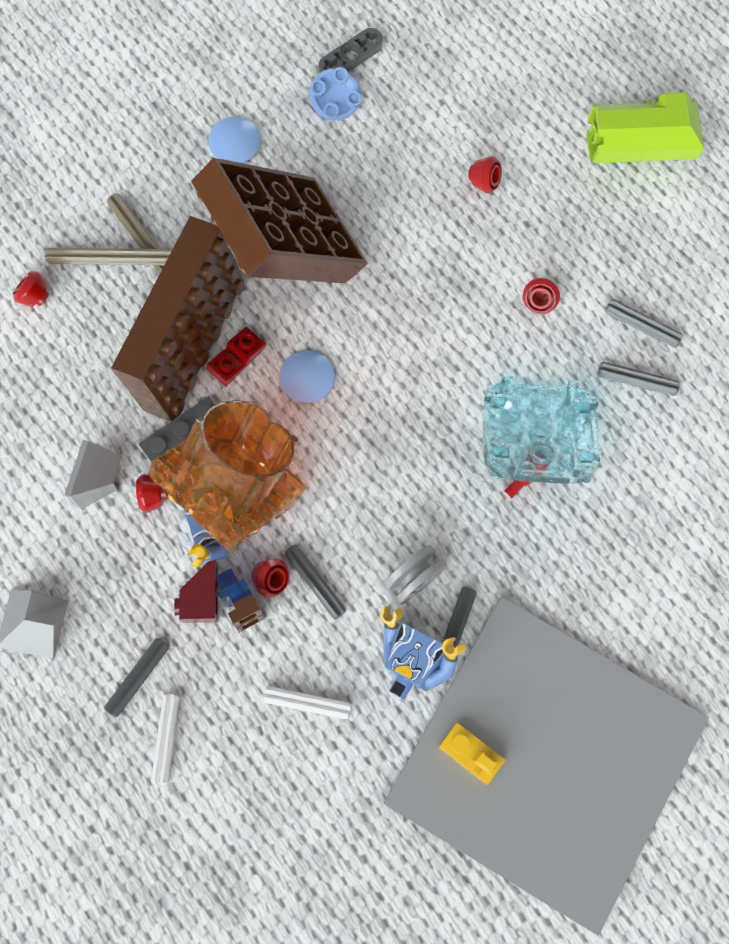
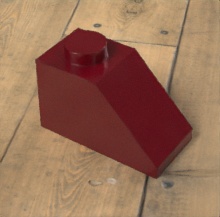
(199, 597)

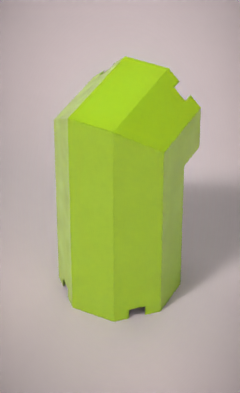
(646, 130)

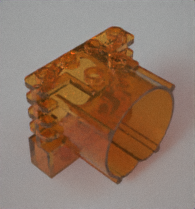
(232, 471)

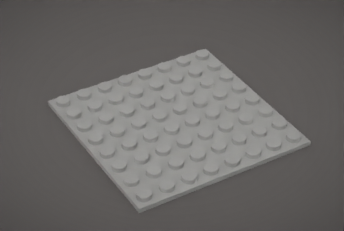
(582, 770)

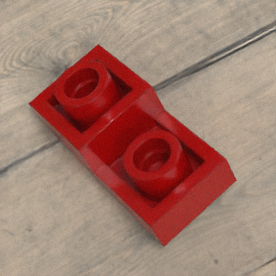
(236, 356)

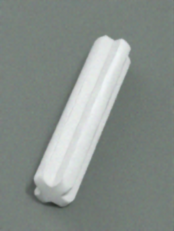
(307, 702)
(165, 739)

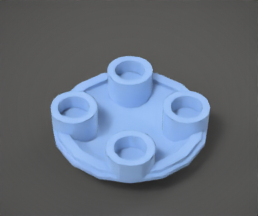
(335, 94)
(234, 139)
(307, 376)

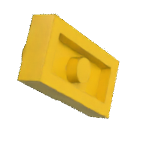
(472, 753)

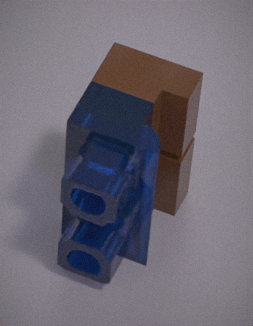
(238, 594)

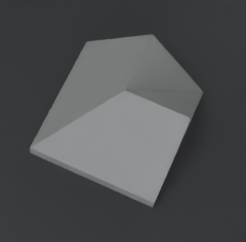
(92, 475)
(32, 623)

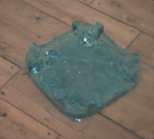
(540, 432)

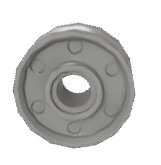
(415, 574)

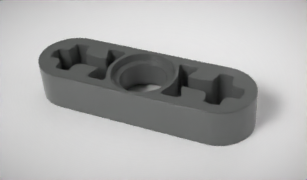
(354, 44)

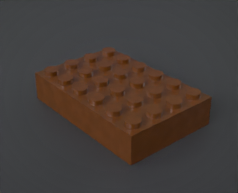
(278, 223)
(180, 320)

